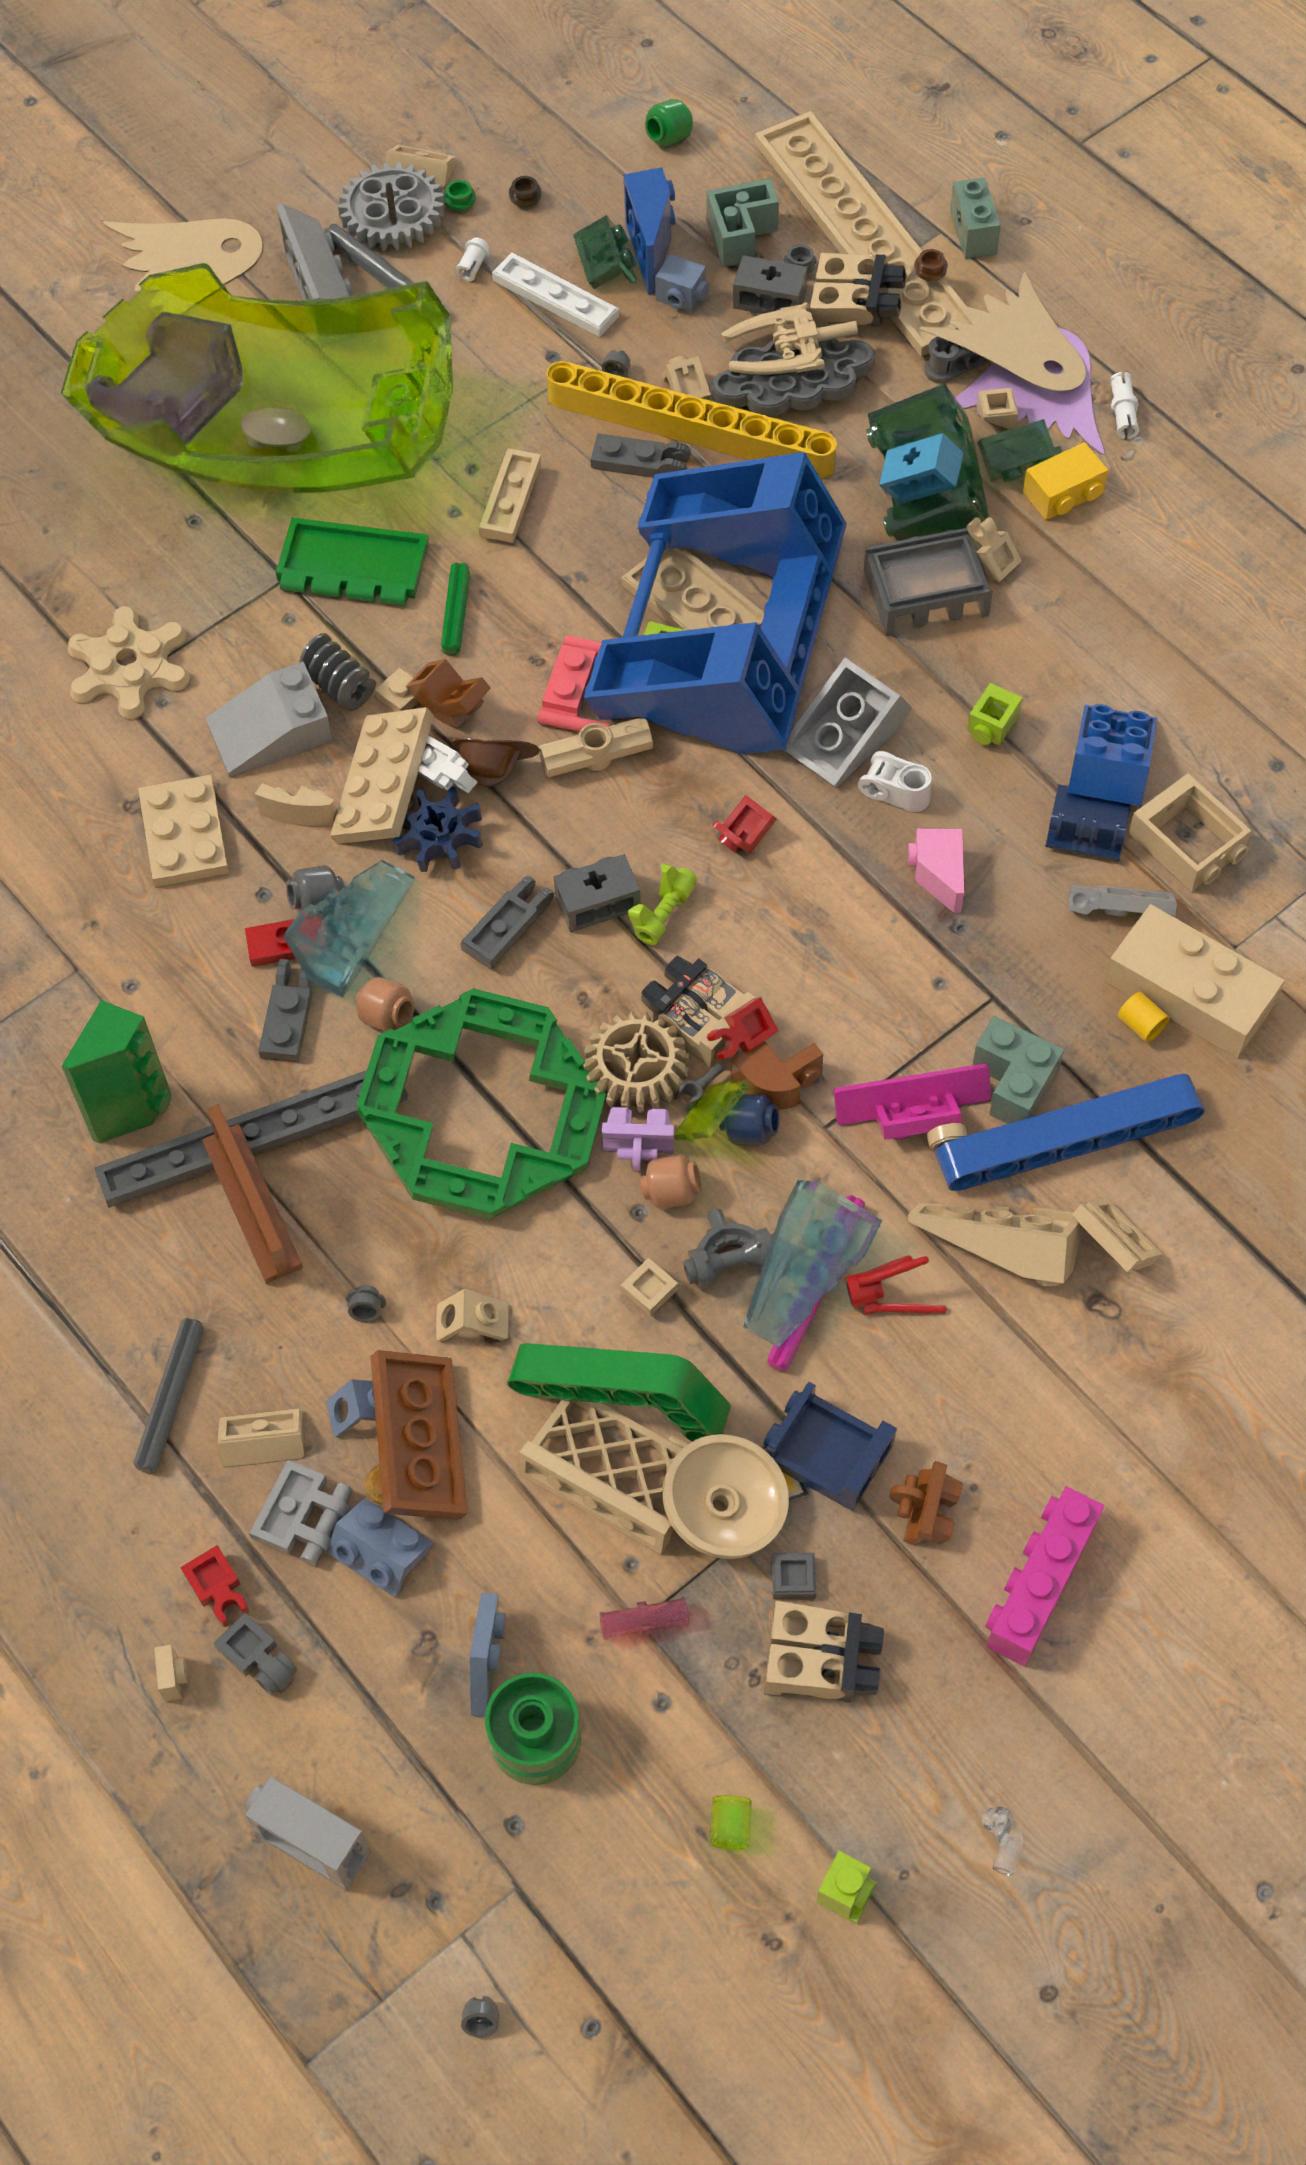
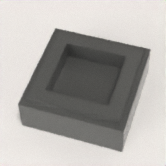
(793, 1576)

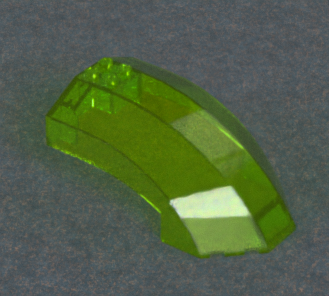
(358, 367)

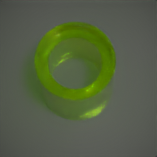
(730, 1822)

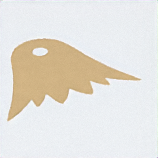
(190, 243)
(1018, 339)

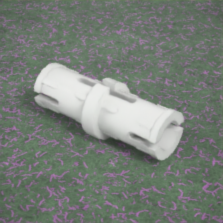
(1124, 405)

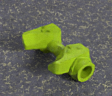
(674, 890)

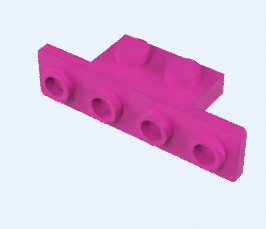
(913, 1102)

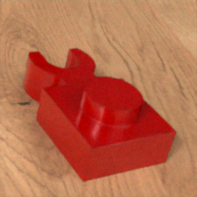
(747, 1028)
(213, 1581)

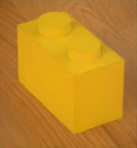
(1065, 481)

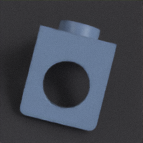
(360, 1405)

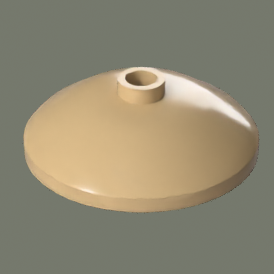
(739, 1477)

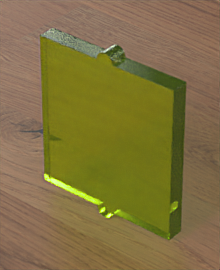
(710, 1111)

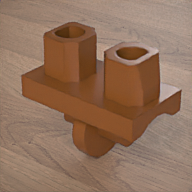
(920, 1503)

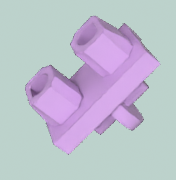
(638, 1141)

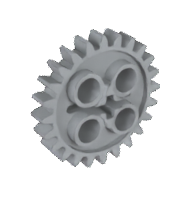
(416, 200)

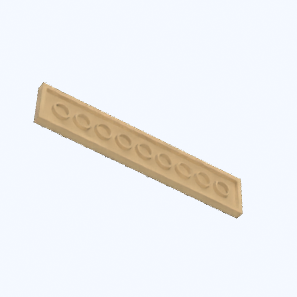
(857, 219)

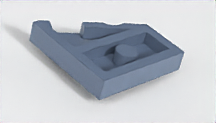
(485, 1651)

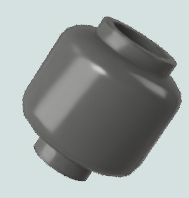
(311, 886)

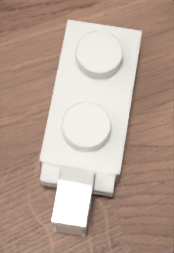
(445, 767)

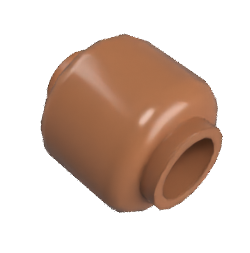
(384, 1004)
(671, 1182)

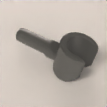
(696, 1088)

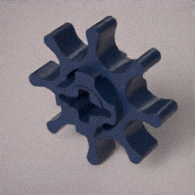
(451, 823)

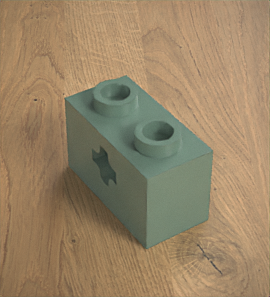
(975, 218)

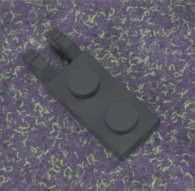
(638, 456)
(505, 923)
(286, 1016)

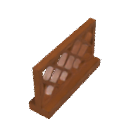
(250, 1199)

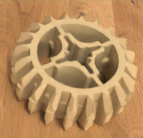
(619, 1049)

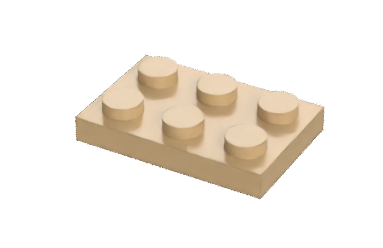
(183, 831)

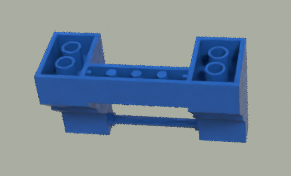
(738, 679)

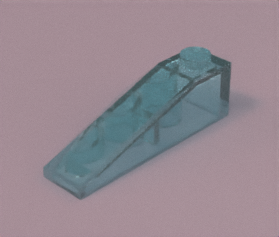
(343, 929)
(808, 1254)

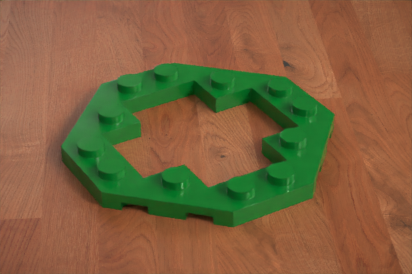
(526, 1169)

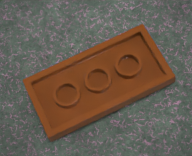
(418, 1435)

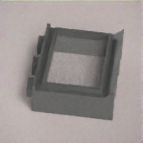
(926, 576)

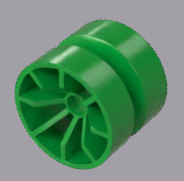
(533, 1728)

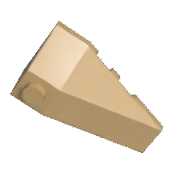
(1029, 1245)

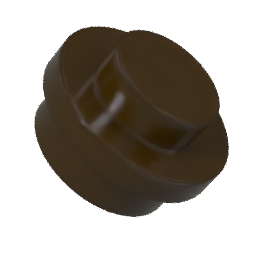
(525, 191)

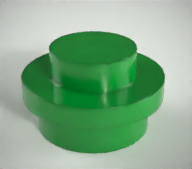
(459, 195)

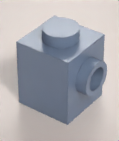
(681, 283)

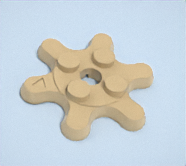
(134, 680)

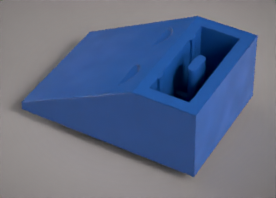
(1113, 754)

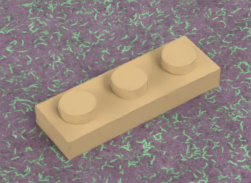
(510, 495)

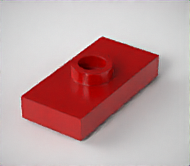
(267, 943)

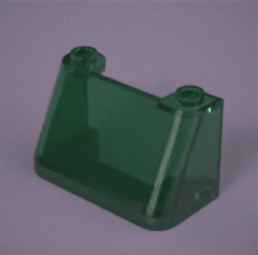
(916, 419)

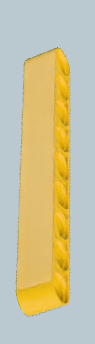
(685, 417)

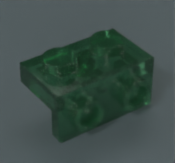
(1016, 450)

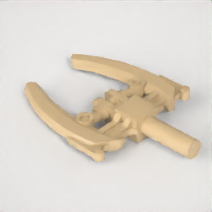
(803, 337)

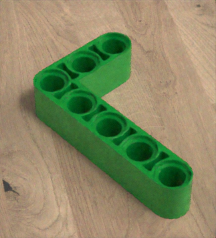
(623, 1379)

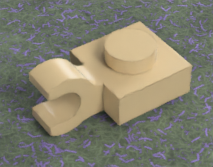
(997, 550)

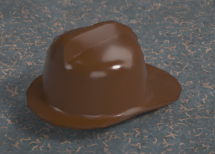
(492, 760)

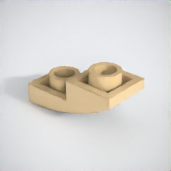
(303, 809)

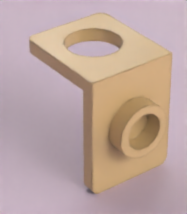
(473, 1313)

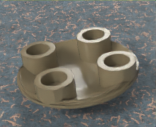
(275, 428)

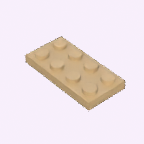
(382, 776)

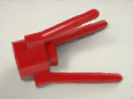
(867, 1288)

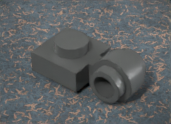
(248, 1646)

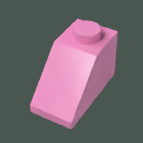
(939, 864)

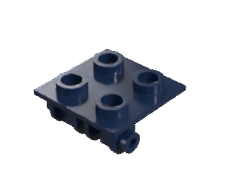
(1087, 825)

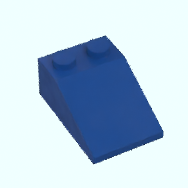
(649, 220)

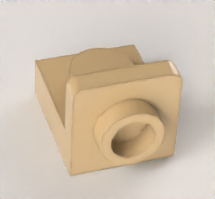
(687, 376)

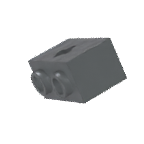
(768, 285)
(596, 892)

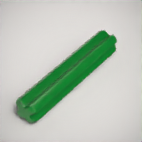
(455, 608)

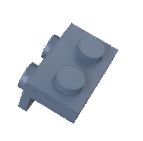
(378, 1546)

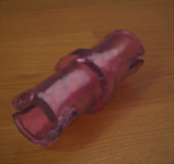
(644, 1618)

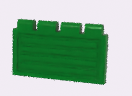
(351, 559)

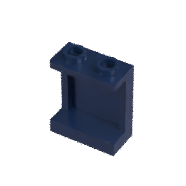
(828, 1447)

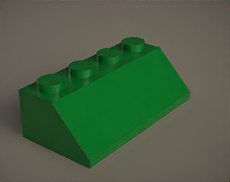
(116, 1074)

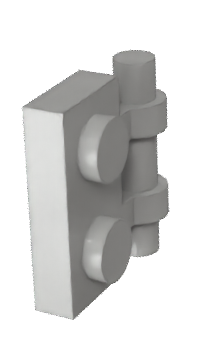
(289, 1507)

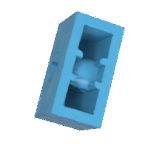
(921, 468)

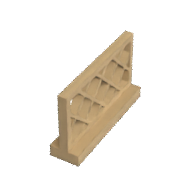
(588, 1490)

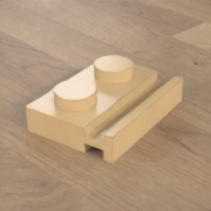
(1116, 1234)

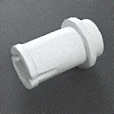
(475, 253)

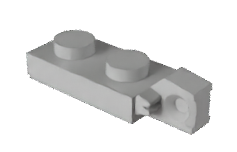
(1119, 900)

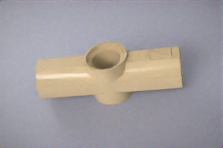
(611, 743)

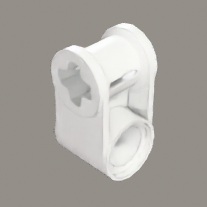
(896, 782)

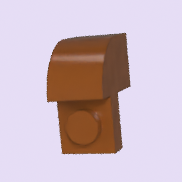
(446, 693)
(778, 1079)

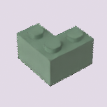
(738, 215)
(1021, 1064)

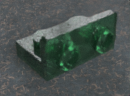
(604, 252)

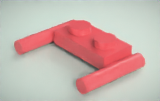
(568, 685)

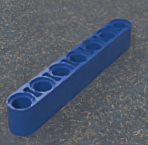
(1069, 1132)

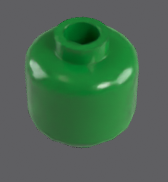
(669, 122)

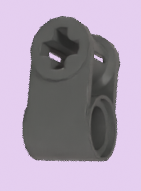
(949, 360)

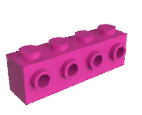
(1045, 1575)

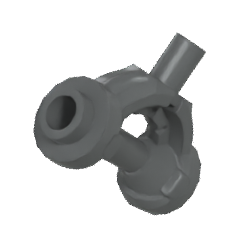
(706, 1264)

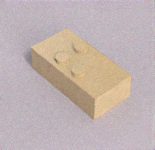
(1194, 980)

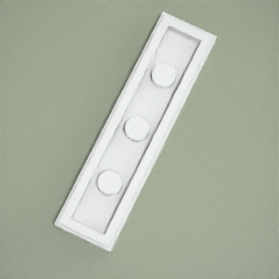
(555, 294)

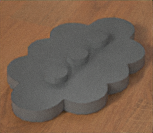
(801, 391)

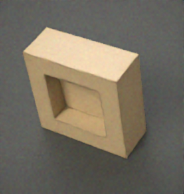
(394, 693)
(649, 1287)
(170, 1672)

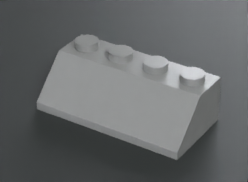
(311, 256)

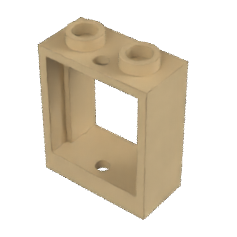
(1190, 795)

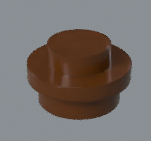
(930, 265)

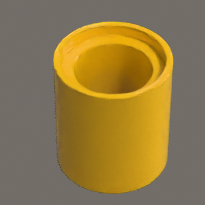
(1143, 1017)

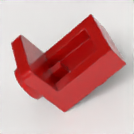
(745, 826)

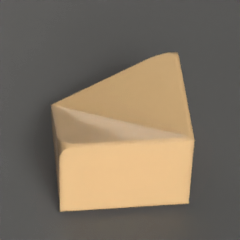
(998, 407)

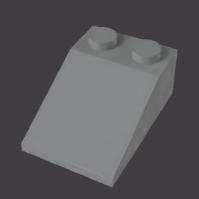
(270, 721)
(846, 723)

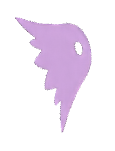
(1067, 408)

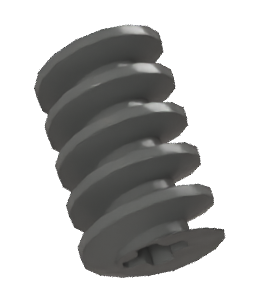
(337, 672)

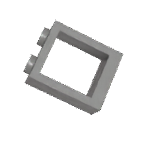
(307, 1832)

